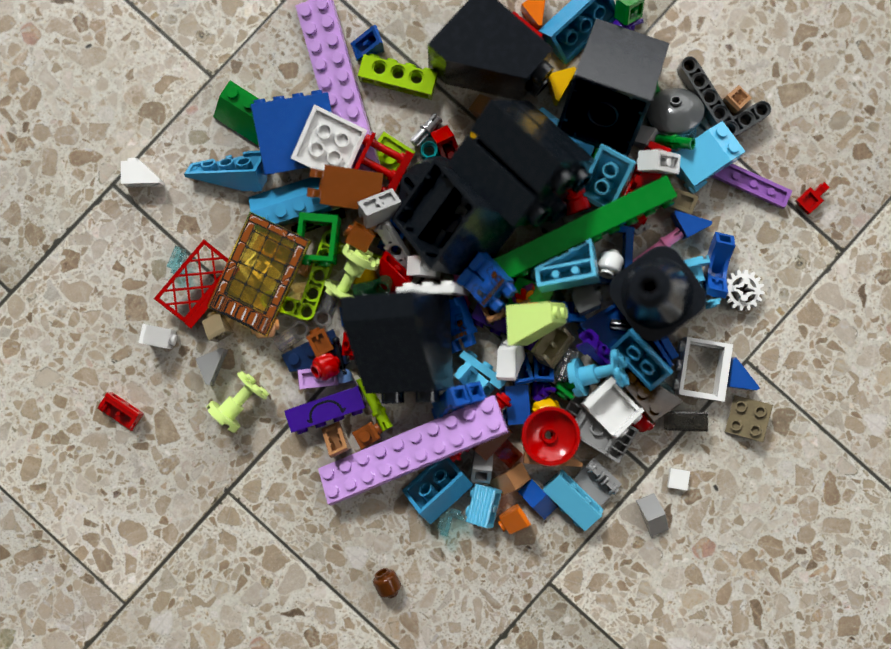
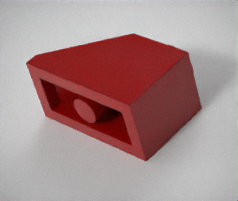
(445, 141)
(392, 268)

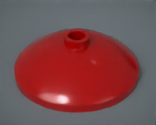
(563, 439)

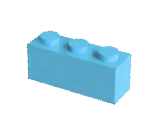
(573, 500)

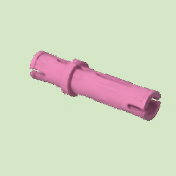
(668, 241)

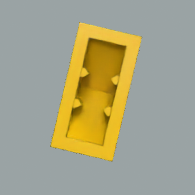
(559, 82)

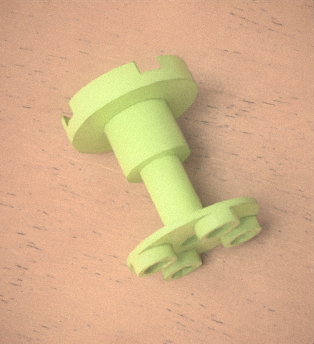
(355, 266)
(233, 406)

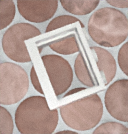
(722, 370)

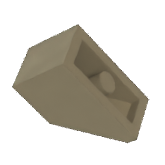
(216, 327)

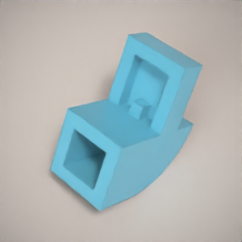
(468, 374)

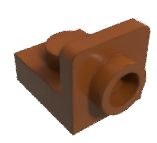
(319, 341)
(367, 434)

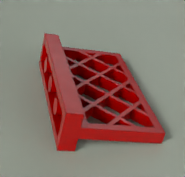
(201, 305)

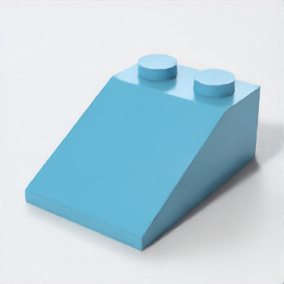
(712, 153)
(609, 176)

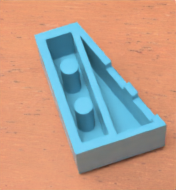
(569, 270)

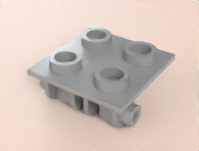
(597, 481)

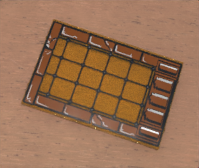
(259, 274)

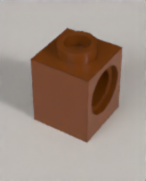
(359, 236)

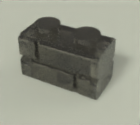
(686, 421)

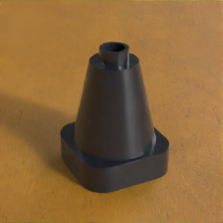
(673, 303)

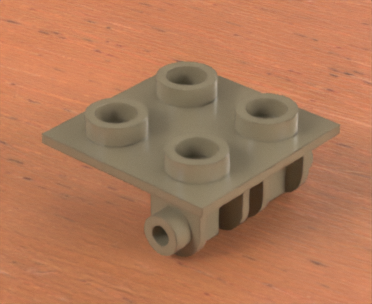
(749, 418)

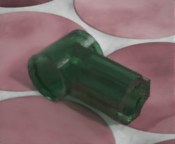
(372, 286)

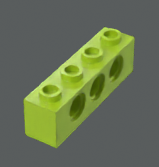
(386, 80)

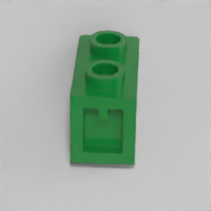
(564, 390)

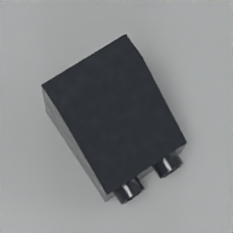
(490, 52)
(613, 87)
(401, 343)

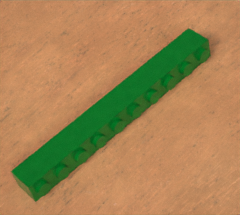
(592, 225)

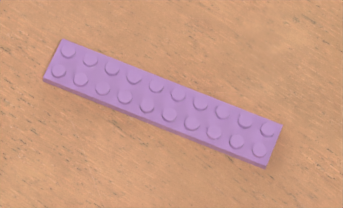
(333, 65)
(412, 450)

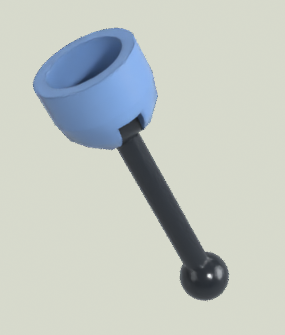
(345, 374)

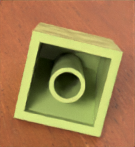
(533, 321)

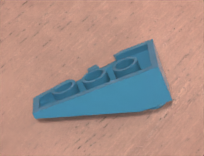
(238, 173)

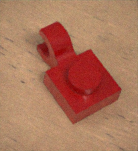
(811, 198)

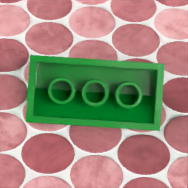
(235, 111)

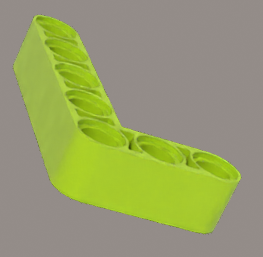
(311, 284)

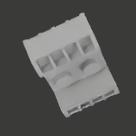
(596, 436)

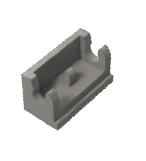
(379, 208)

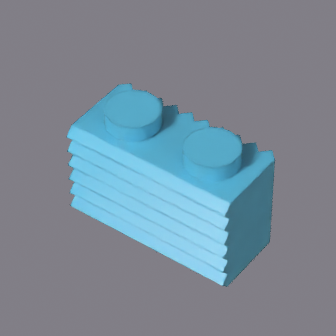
(483, 505)

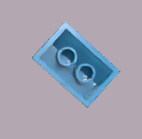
(642, 359)
(437, 489)

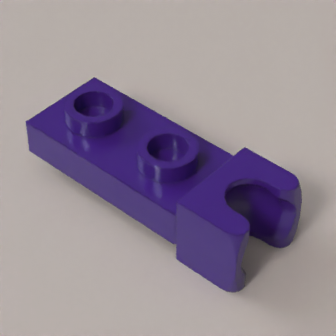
(594, 347)

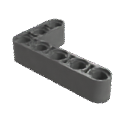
(717, 104)

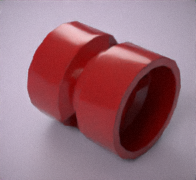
(577, 202)

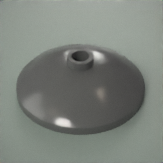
(675, 111)

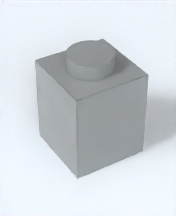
(481, 469)

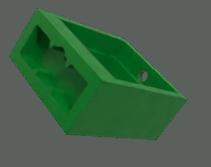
(321, 219)

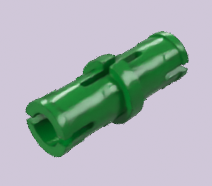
(675, 141)

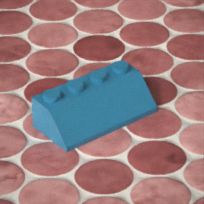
(572, 26)
(285, 202)

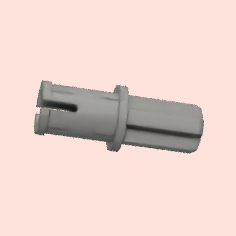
(425, 130)

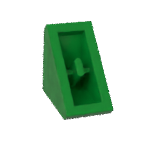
(628, 10)

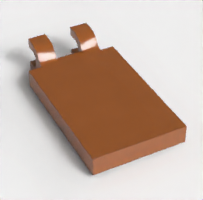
(344, 185)

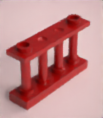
(394, 176)

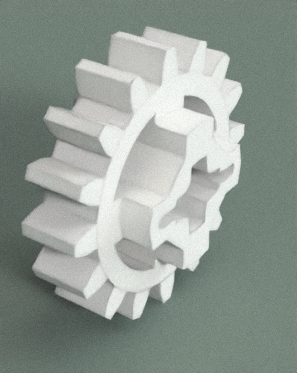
(744, 282)

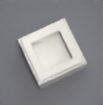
(678, 479)

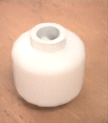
(610, 263)

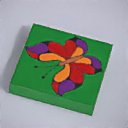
(528, 292)

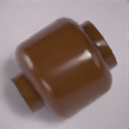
(386, 583)

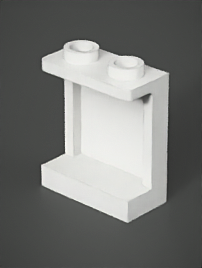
(612, 408)

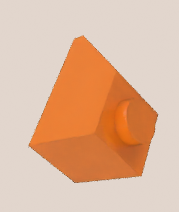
(513, 519)

